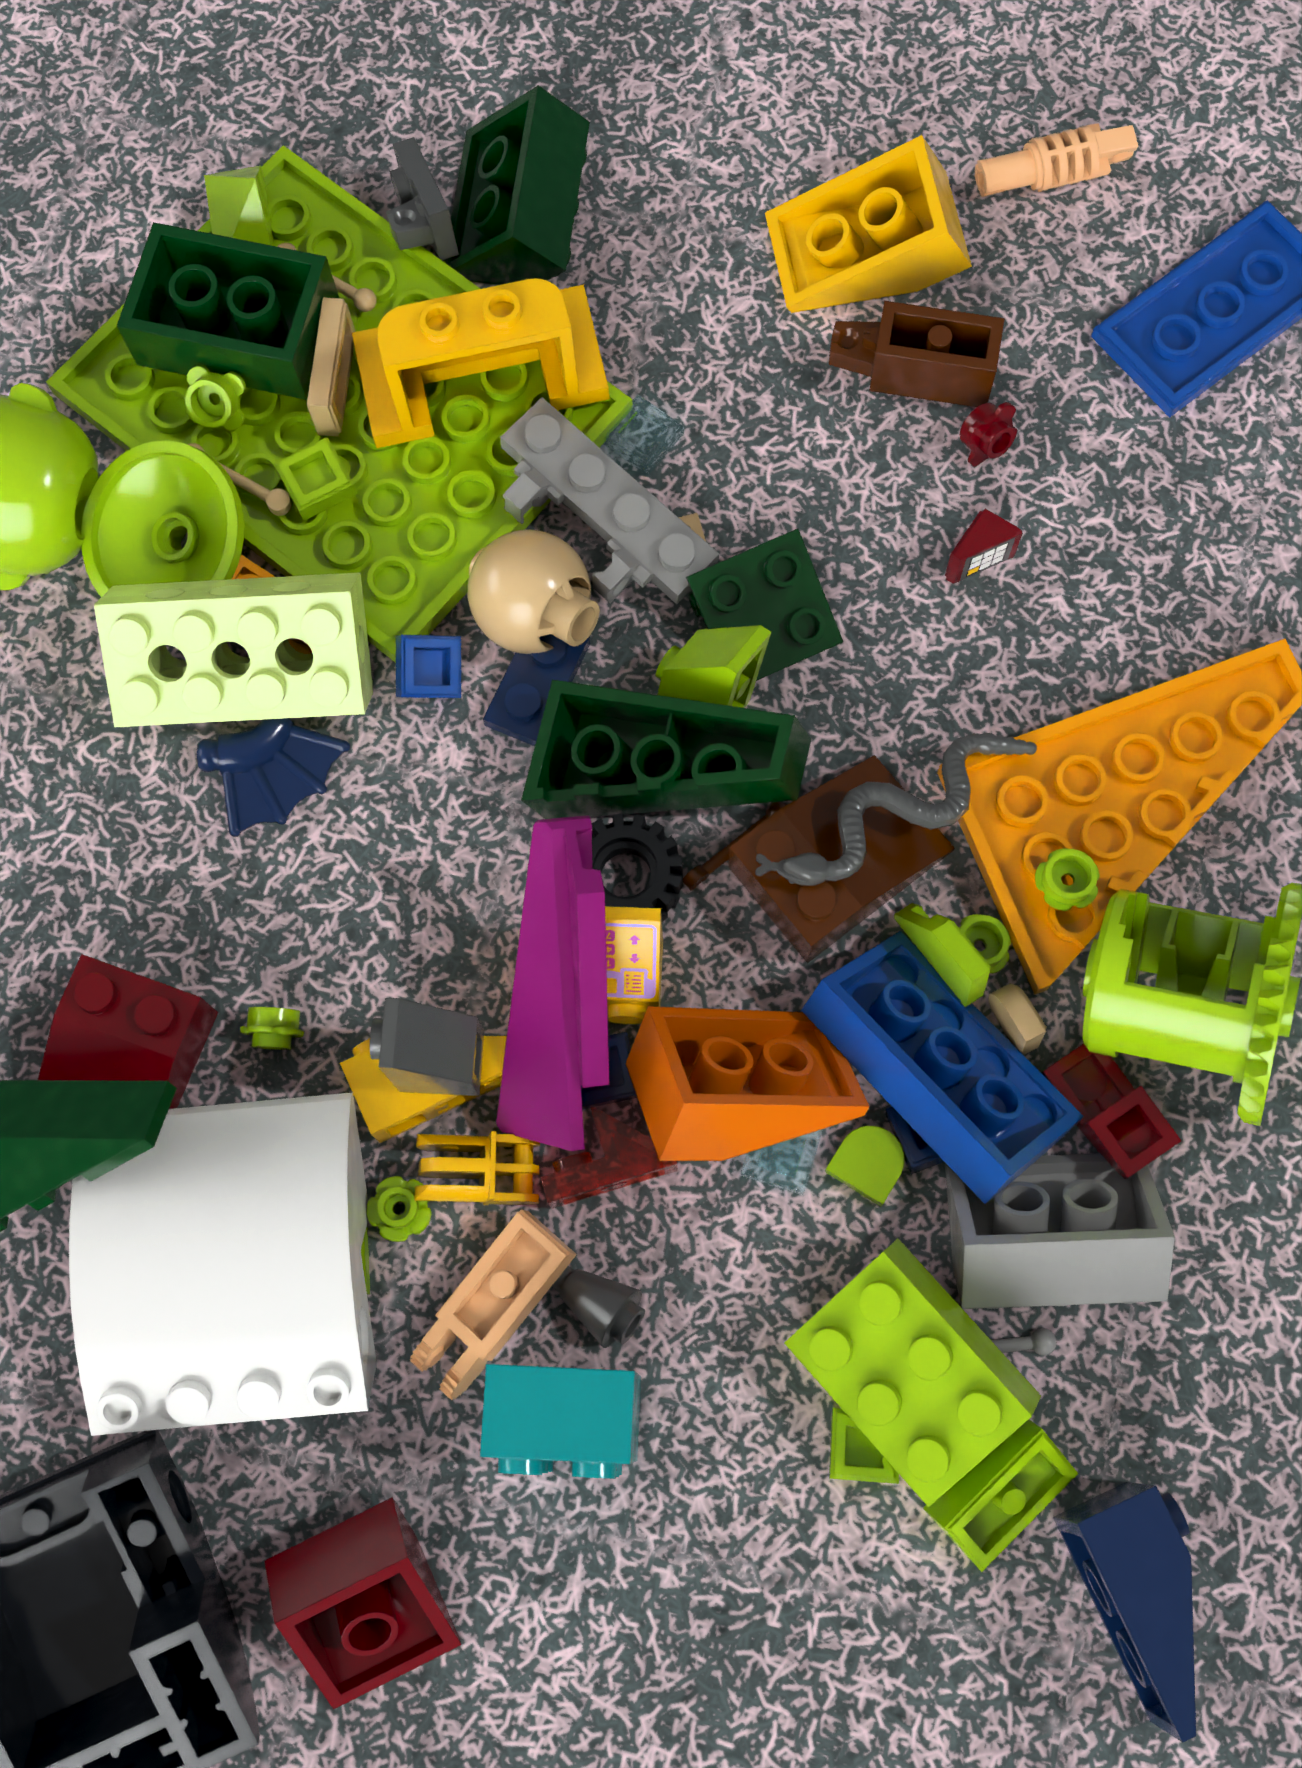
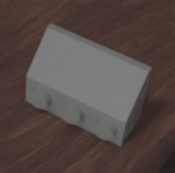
(1061, 1237)

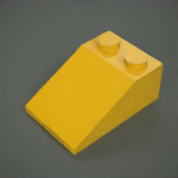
(869, 232)

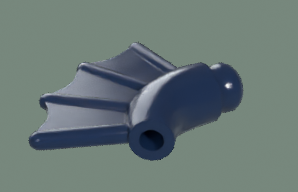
(269, 769)

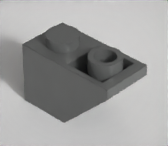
(428, 1048)

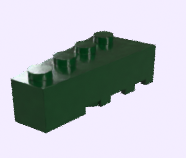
(655, 753)

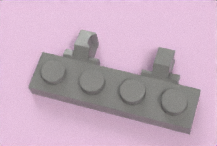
(639, 529)

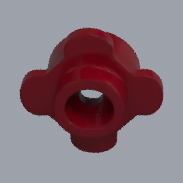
(988, 431)

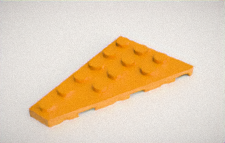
(1120, 789)

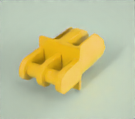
(477, 1168)

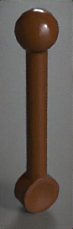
(702, 872)

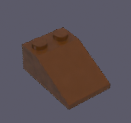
(825, 912)

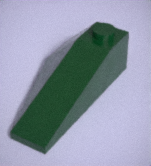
(72, 1130)

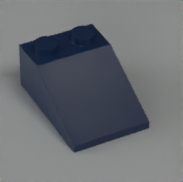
(1142, 1587)

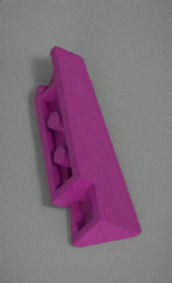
(558, 990)

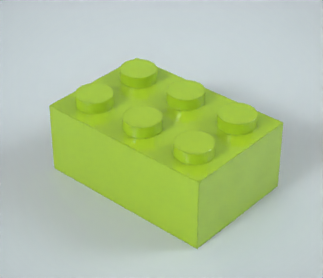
(914, 1372)

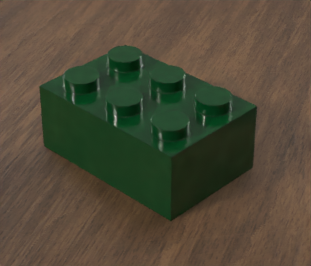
(226, 308)

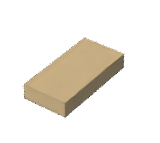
(331, 367)

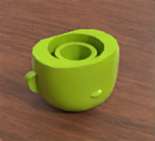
(43, 485)

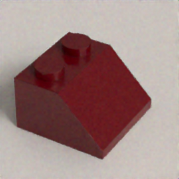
(359, 1603)

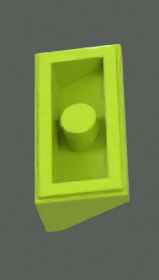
(1002, 1494)

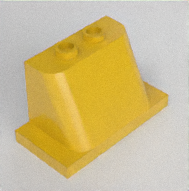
(472, 336)

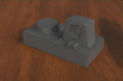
(422, 211)

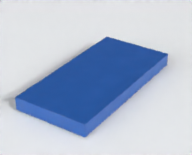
(1210, 310)

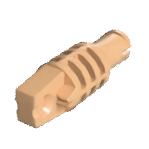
(1057, 160)

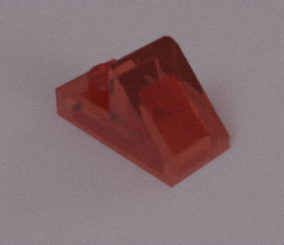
(627, 1161)

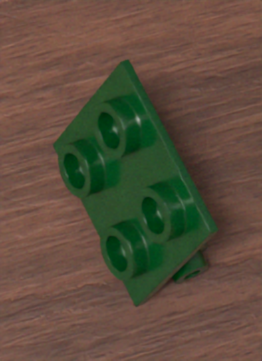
(773, 589)

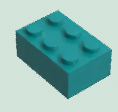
(560, 1416)

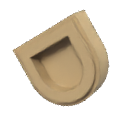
(1017, 1017)

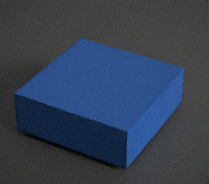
(428, 666)

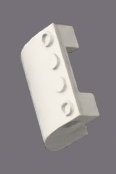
(225, 1270)

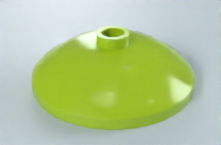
(147, 507)

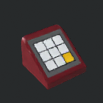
(983, 545)

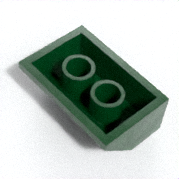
(519, 191)

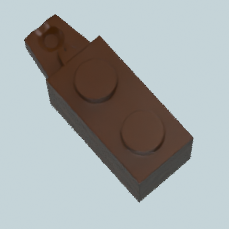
(922, 353)

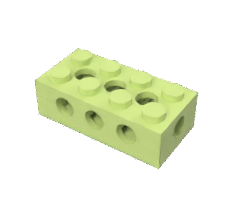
(214, 682)

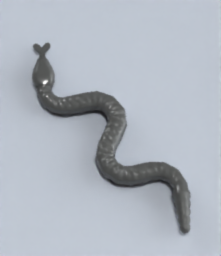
(813, 869)

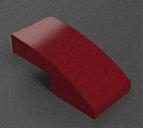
(1116, 1117)

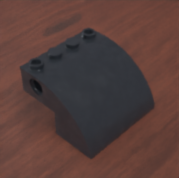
(116, 1622)

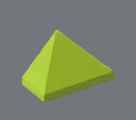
(239, 205)

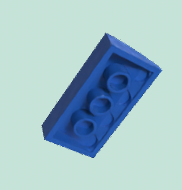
(941, 1065)

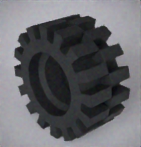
(650, 845)

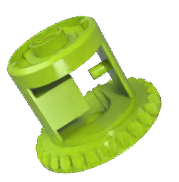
(1186, 1011)

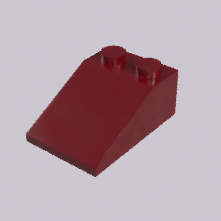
(125, 1029)

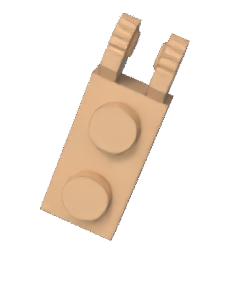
(494, 1300)

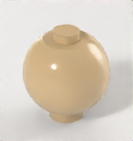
(529, 589)

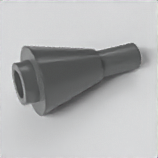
(602, 1305)

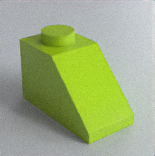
(715, 666)

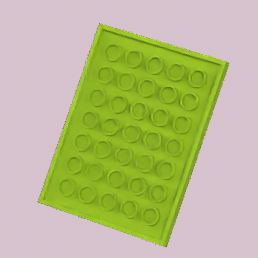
(418, 502)

